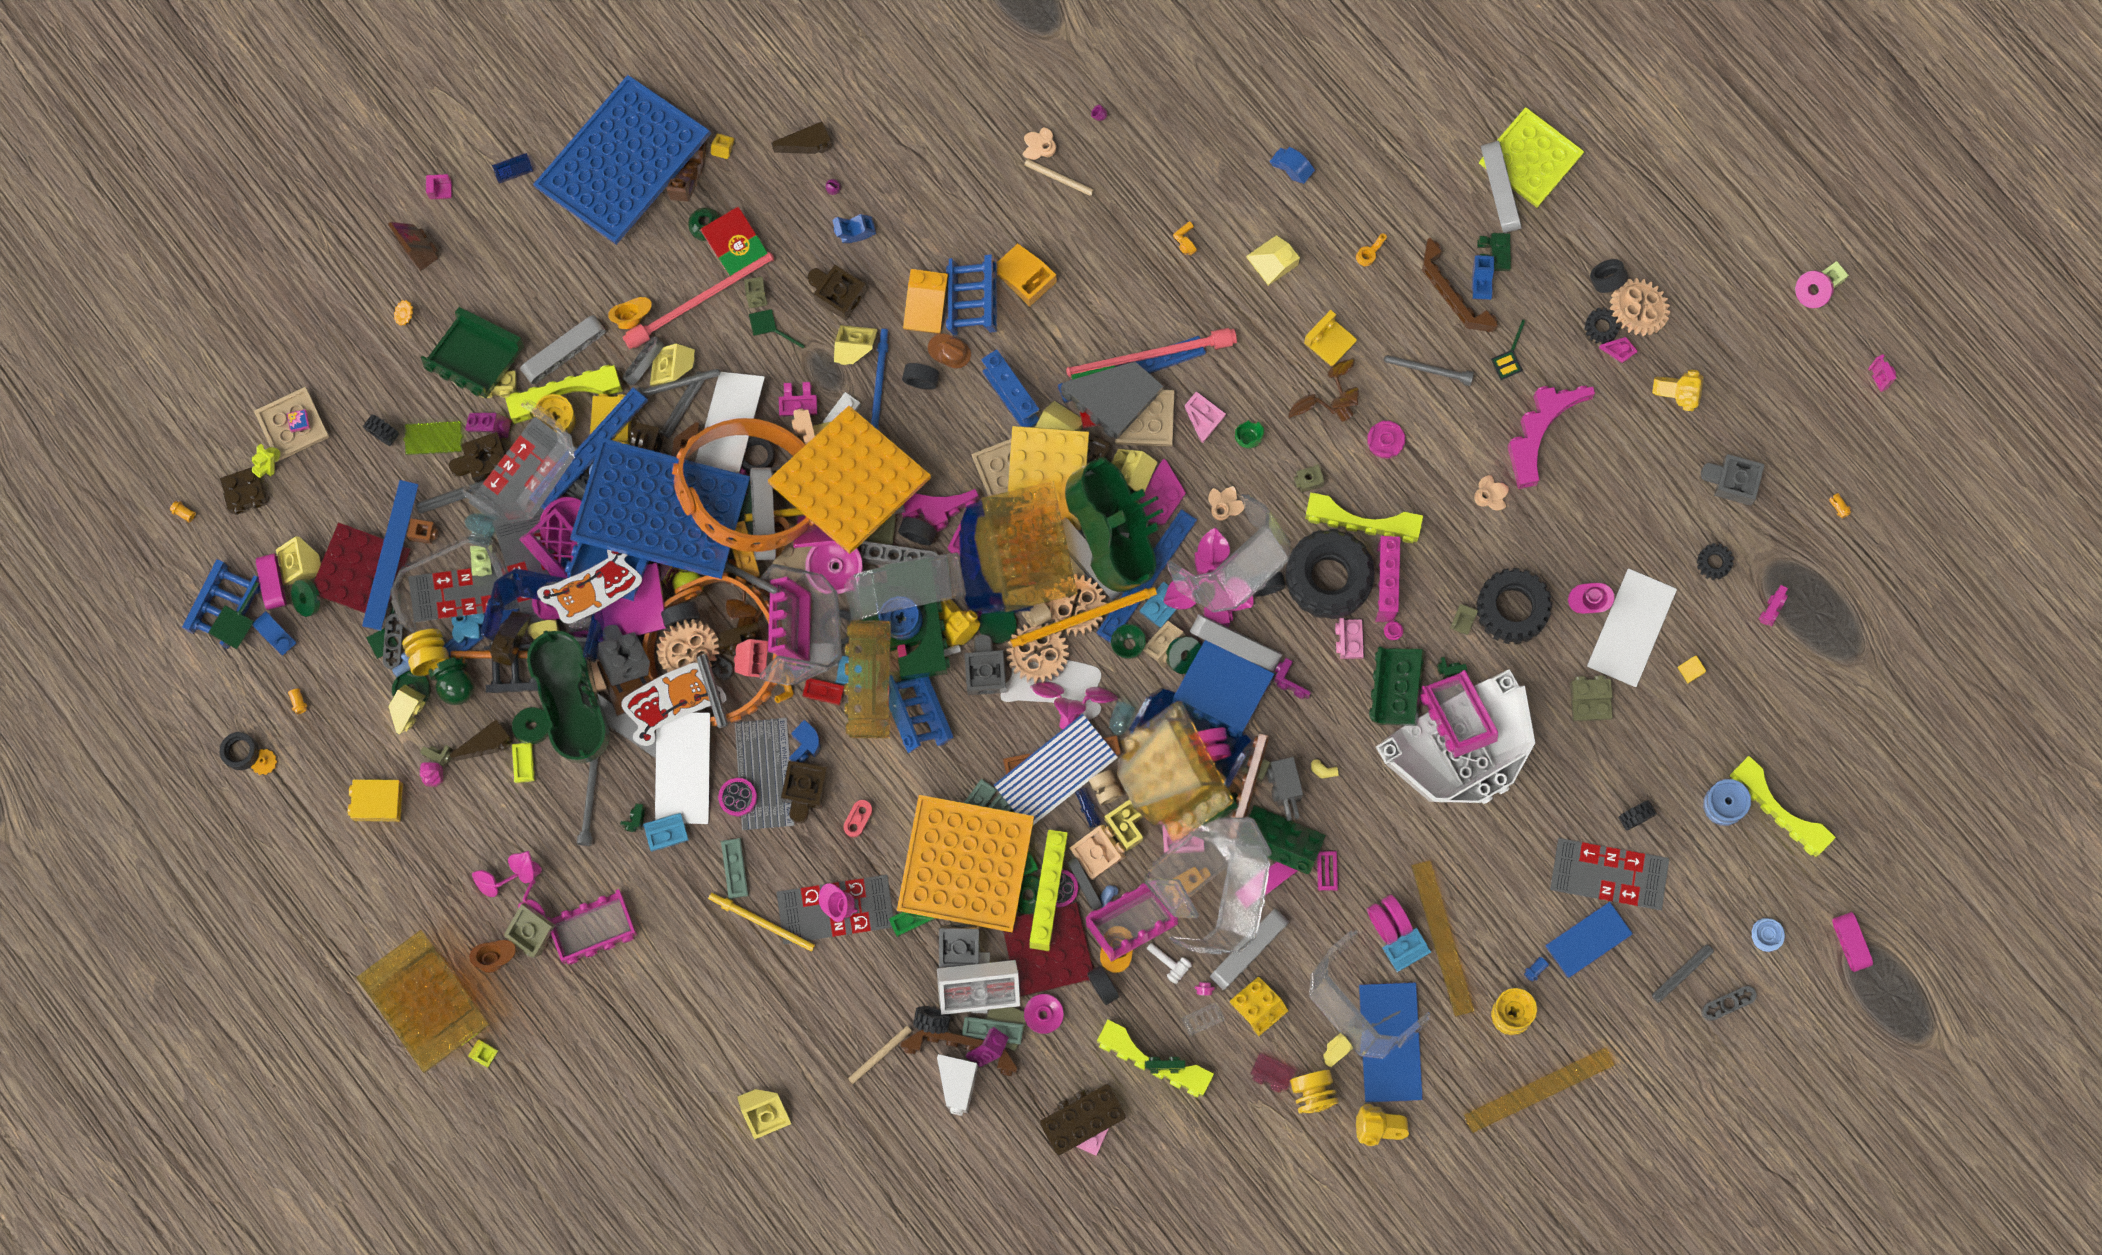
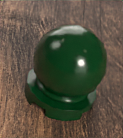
(453, 682)

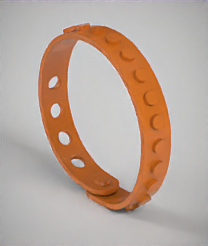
(690, 500)
(690, 591)

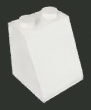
(957, 1082)

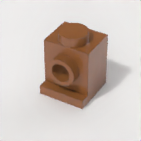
(416, 529)

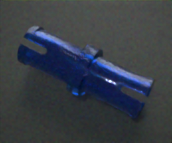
(1087, 807)

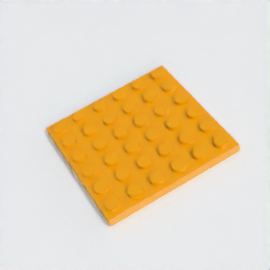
(849, 479)
(965, 863)

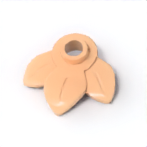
(1038, 142)
(1494, 493)
(1227, 501)

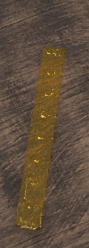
(1442, 938)
(1538, 1090)

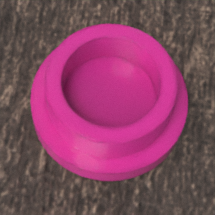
(1393, 630)
(1204, 988)

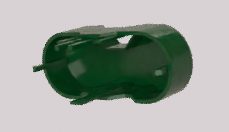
(1093, 497)
(560, 670)

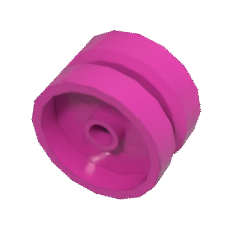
(1211, 739)
(1389, 919)

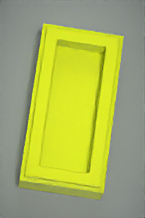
(523, 762)

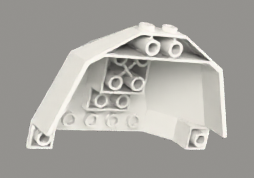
(1424, 763)

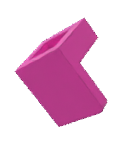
(438, 186)

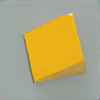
(722, 146)
(1691, 669)

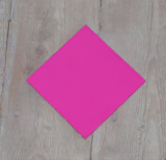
(644, 612)

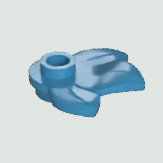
(467, 627)

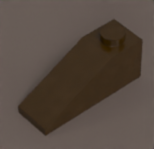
(805, 141)
(509, 638)
(487, 741)

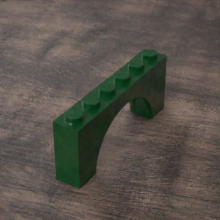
(929, 656)

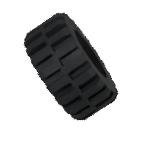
(1520, 582)

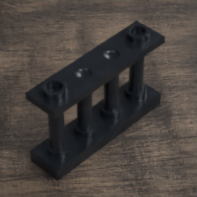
(515, 684)

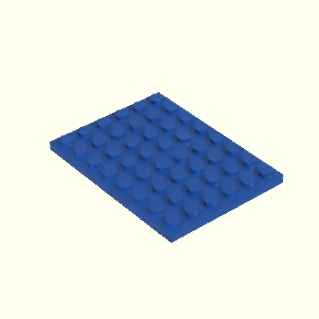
(622, 159)
(636, 511)

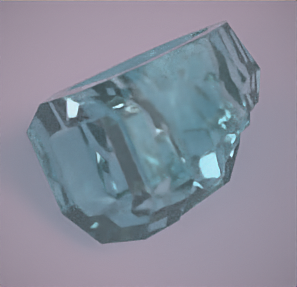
(480, 525)
(1121, 718)

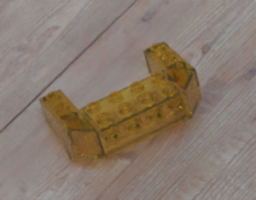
(874, 717)

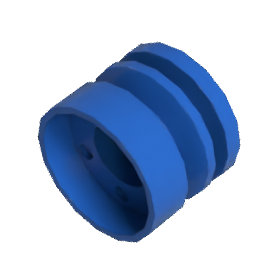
(905, 629)

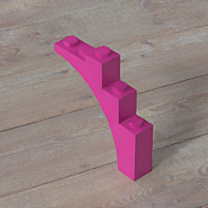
(1549, 406)
(938, 508)

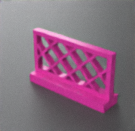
(541, 553)

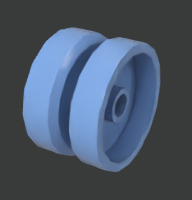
(1732, 792)

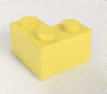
(1122, 823)

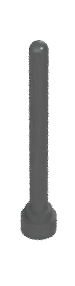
(1464, 377)
(678, 383)
(750, 578)
(585, 837)

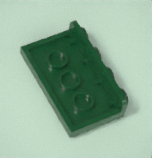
(1397, 686)
(1288, 841)

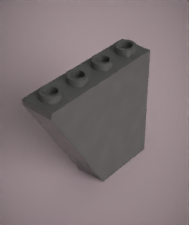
(1113, 396)

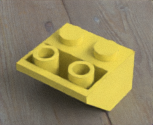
(1136, 467)
(404, 707)

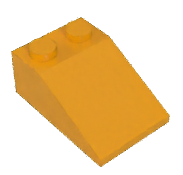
(925, 301)

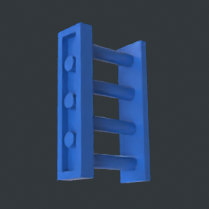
(988, 302)
(1010, 390)
(211, 588)
(932, 713)

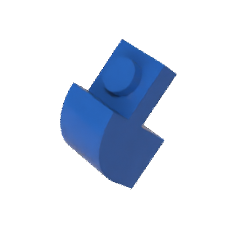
(1293, 163)
(855, 229)
(1482, 277)
(273, 633)
(808, 741)

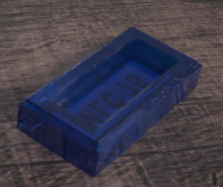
(512, 168)

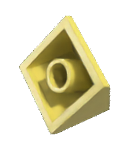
(1059, 417)

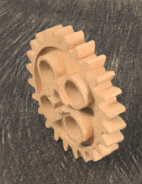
(1643, 317)
(1086, 589)
(687, 647)
(1045, 668)

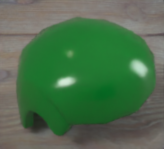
(1249, 434)

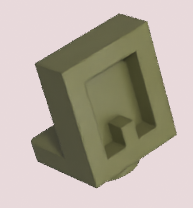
(755, 292)
(435, 756)

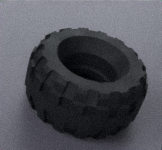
(1330, 546)

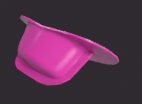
(1591, 598)
(836, 902)

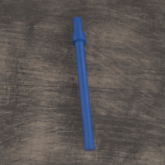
(882, 348)

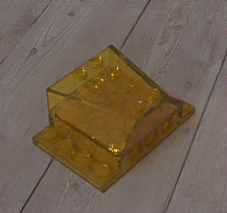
(1025, 547)
(1171, 774)
(423, 1000)

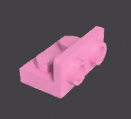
(1350, 639)

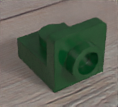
(1453, 669)
(637, 816)

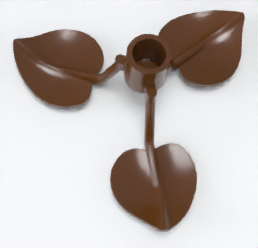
(1339, 405)
(740, 609)

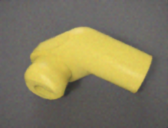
(1323, 772)

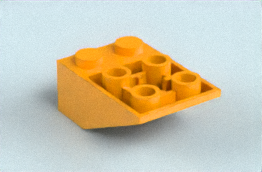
(1025, 274)

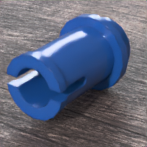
(1537, 967)

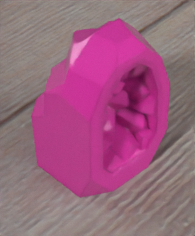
(431, 774)

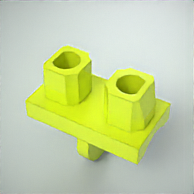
(265, 461)

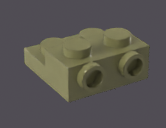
(1591, 699)
(529, 931)

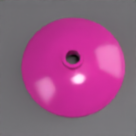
(568, 508)
(821, 561)

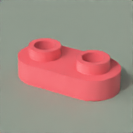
(857, 818)

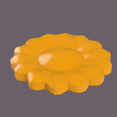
(403, 312)
(265, 762)

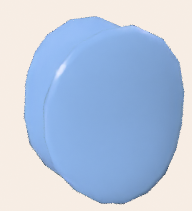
(1768, 934)

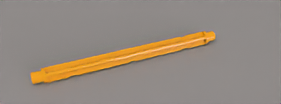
(1083, 617)

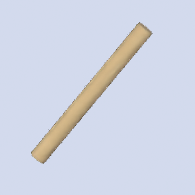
(1059, 177)
(880, 1054)

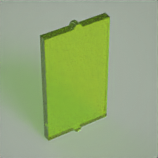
(432, 438)

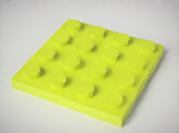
(1535, 156)

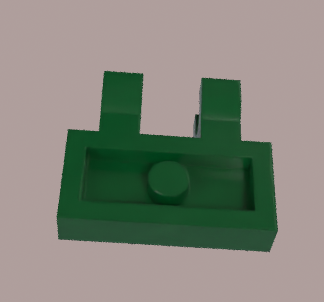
(1499, 247)
(1155, 1064)

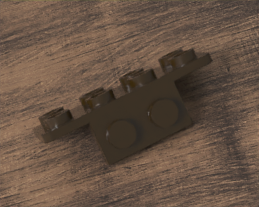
(1082, 1118)

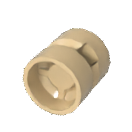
(1105, 787)

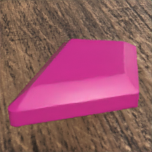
(1619, 349)

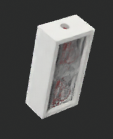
(978, 987)

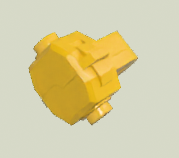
(1685, 390)
(958, 624)
(1374, 1125)

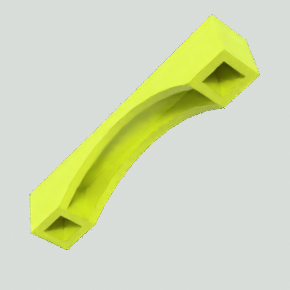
(599, 382)
(1325, 510)
(1811, 835)
(1048, 890)
(1117, 1039)

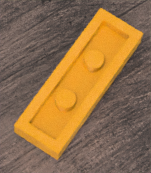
(745, 560)

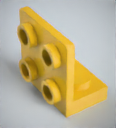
(1329, 339)
(1259, 1005)

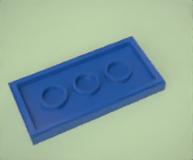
(1588, 940)

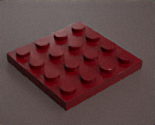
(351, 566)
(1059, 967)

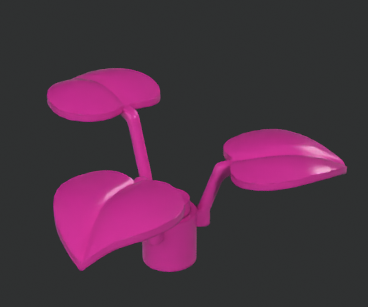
(1211, 548)
(1069, 708)
(523, 867)

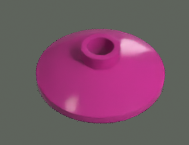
(1047, 1004)

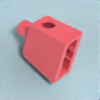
(751, 657)

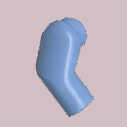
(403, 667)
(1107, 894)

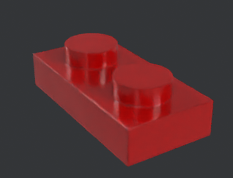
(823, 691)

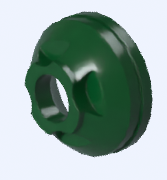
(693, 223)
(1124, 633)

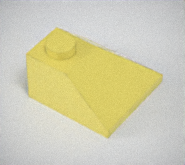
(1273, 259)
(853, 343)
(671, 364)
(297, 561)
(763, 1112)

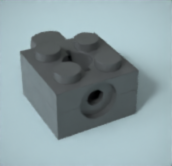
(1735, 479)
(622, 656)
(985, 668)
(1286, 785)
(959, 945)

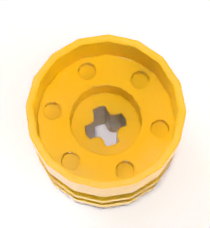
(560, 407)
(425, 651)
(1517, 1001)
(1314, 1091)

